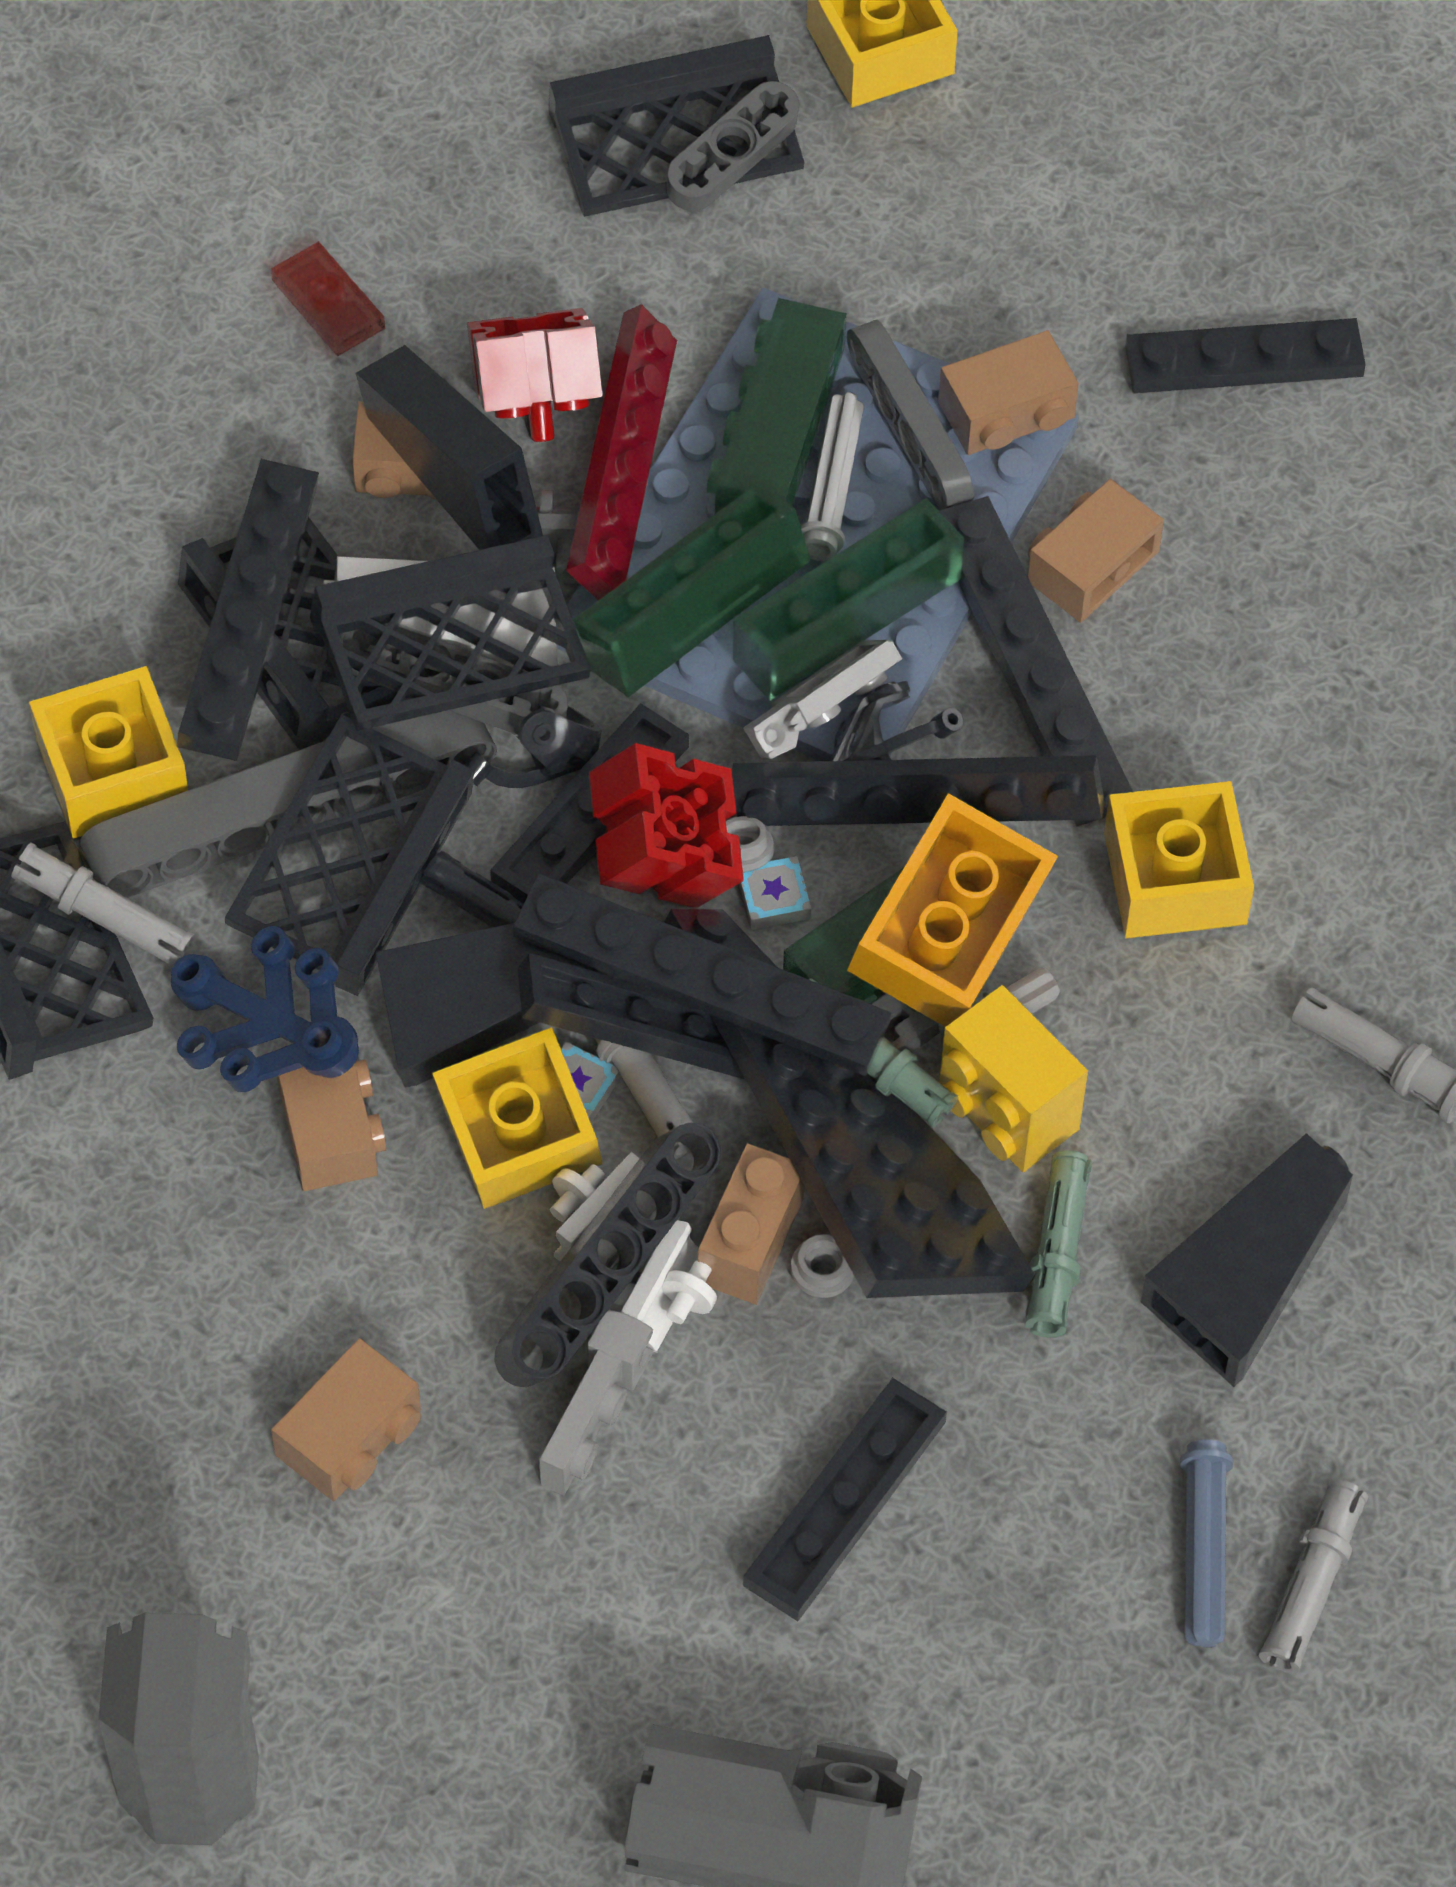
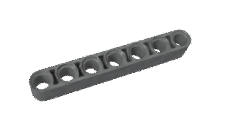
(245, 808)

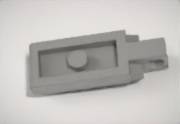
(818, 696)

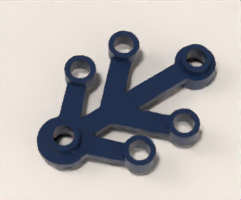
(321, 1046)

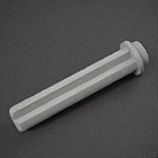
(832, 477)

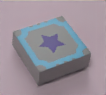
(775, 894)
(591, 1077)

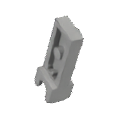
(615, 1361)

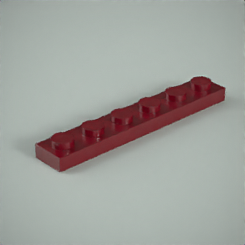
(622, 453)

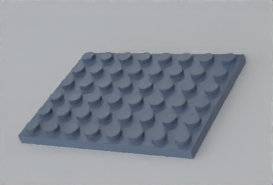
(878, 491)

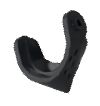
(869, 740)
(555, 744)

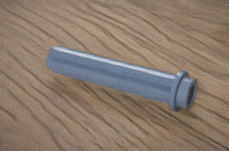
(1205, 1541)

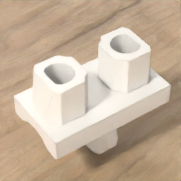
(579, 1194)
(669, 1285)

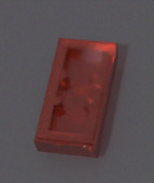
(328, 298)

